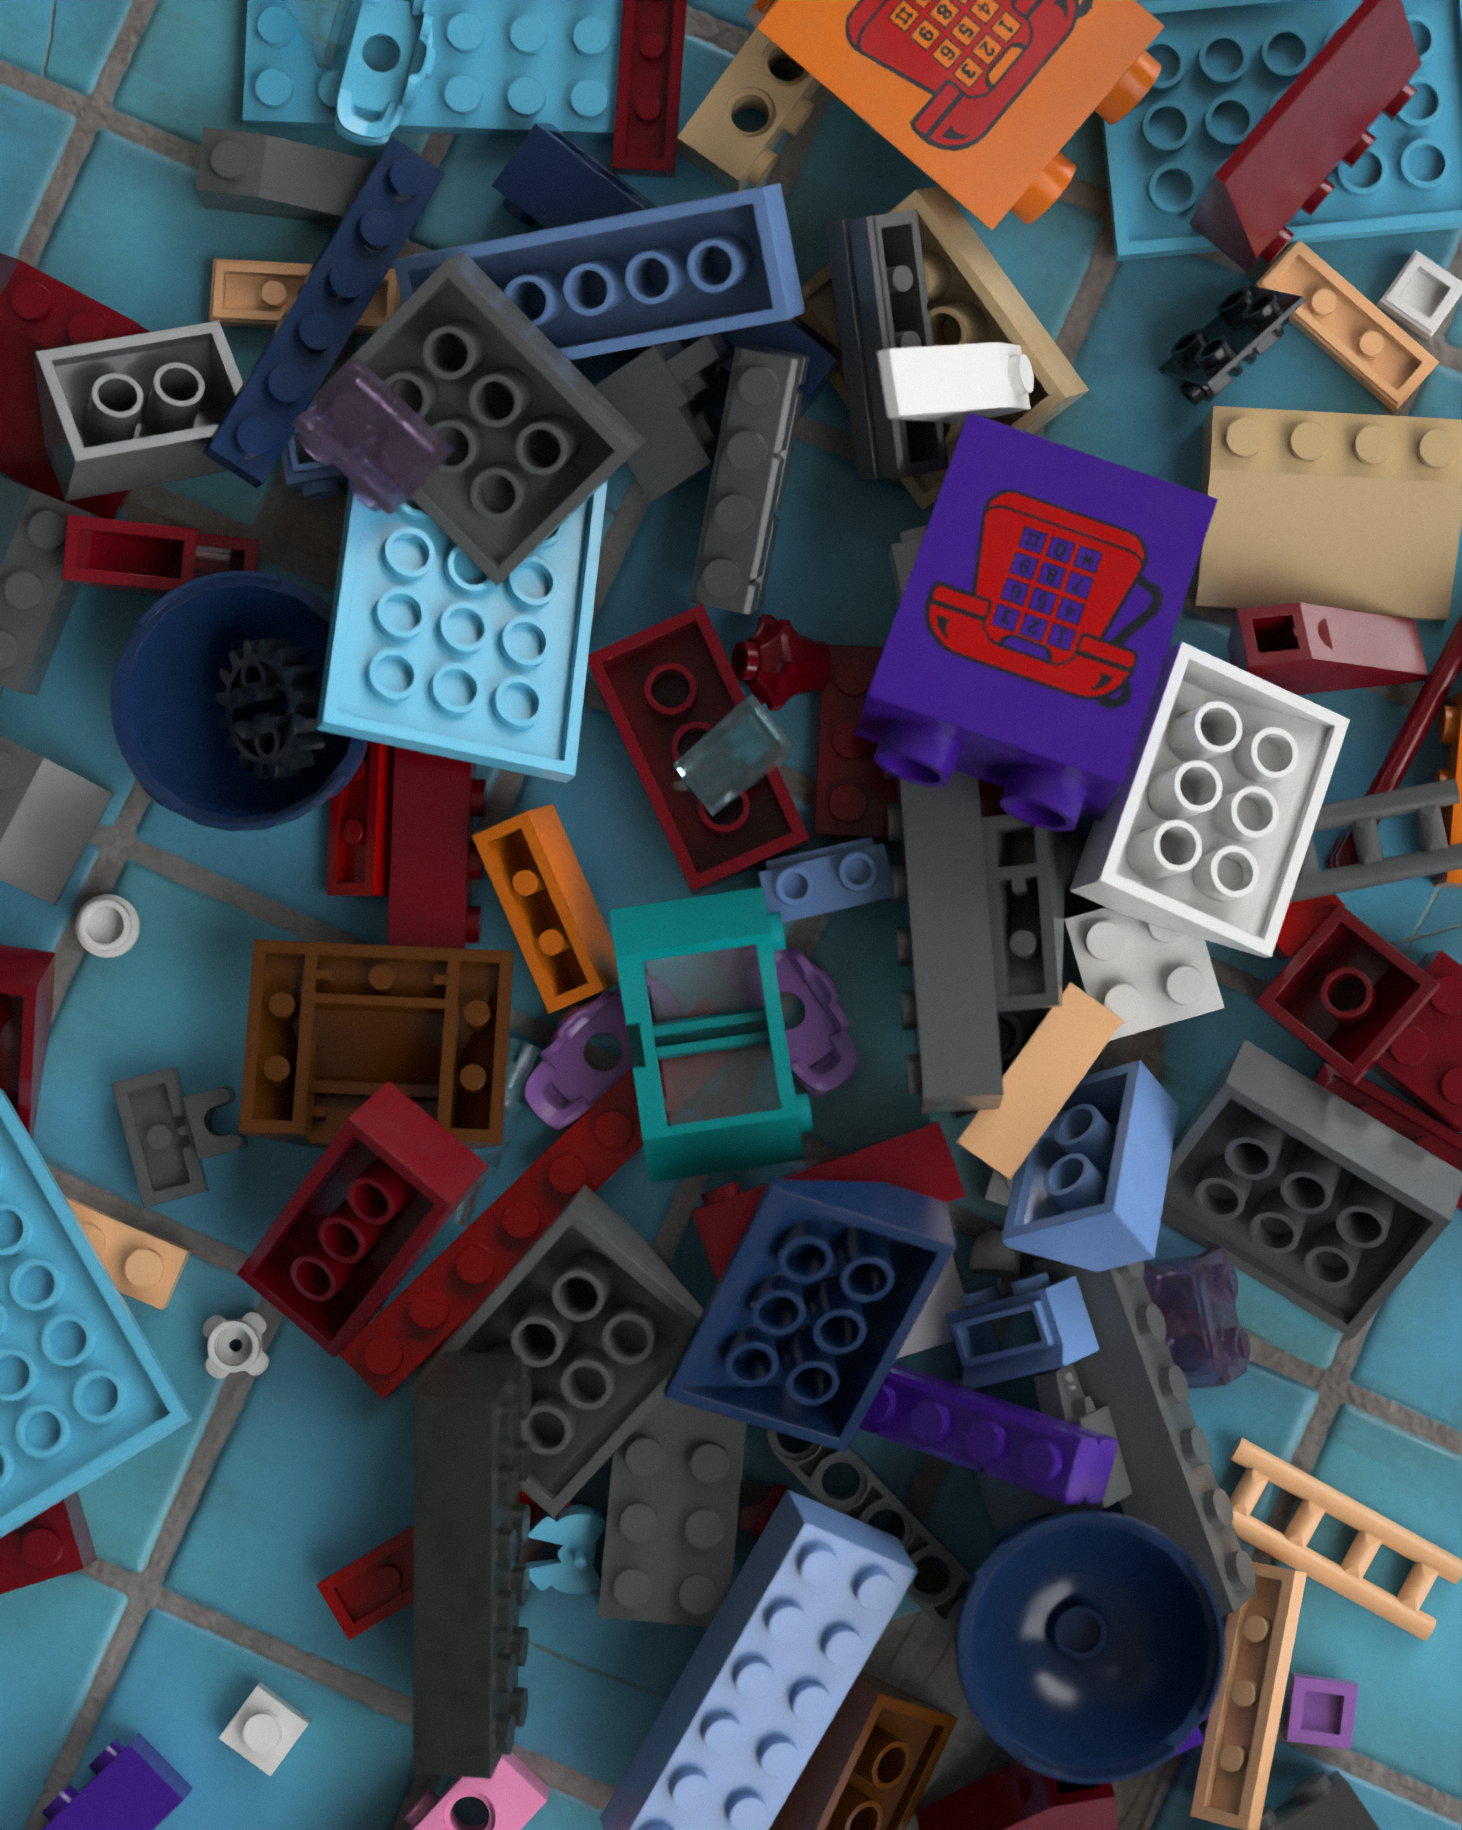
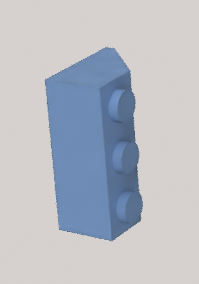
(1097, 1174)

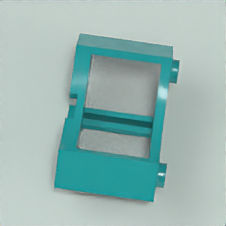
(713, 1032)

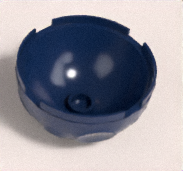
(169, 711)
(1089, 1646)

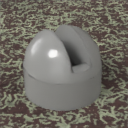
(993, 1257)

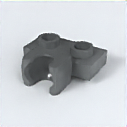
(171, 1134)

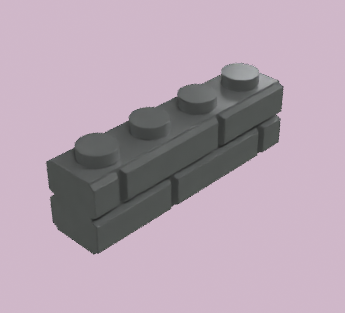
(879, 308)
(748, 478)

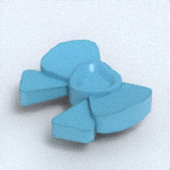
(575, 1533)

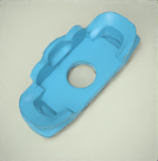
(374, 101)

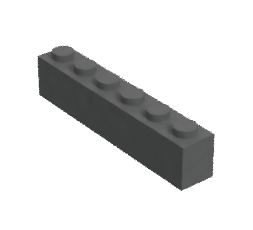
(946, 946)
(1155, 1427)

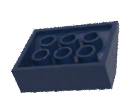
(815, 1307)

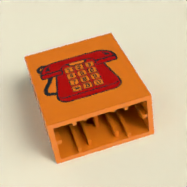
(976, 85)

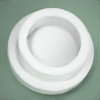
(108, 926)

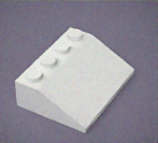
(1214, 805)

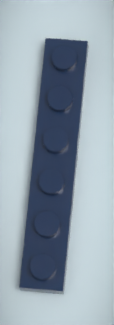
(323, 313)

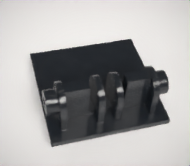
(1245, 326)

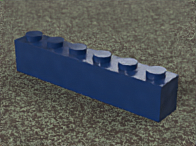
(563, 185)

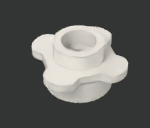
(222, 1358)

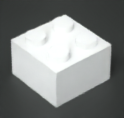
(1140, 970)

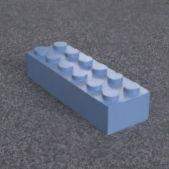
(642, 272)
(766, 1674)

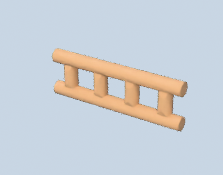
(1372, 1532)

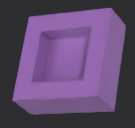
(1320, 1710)

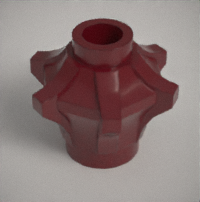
(780, 662)

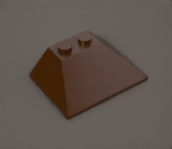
(350, 1017)

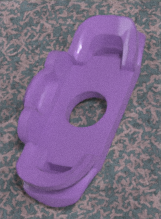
(819, 1047)
(563, 1081)

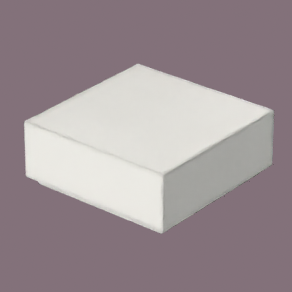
(1421, 295)

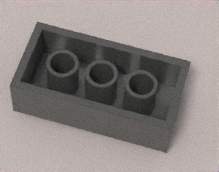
(673, 1517)

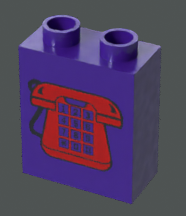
(1034, 624)

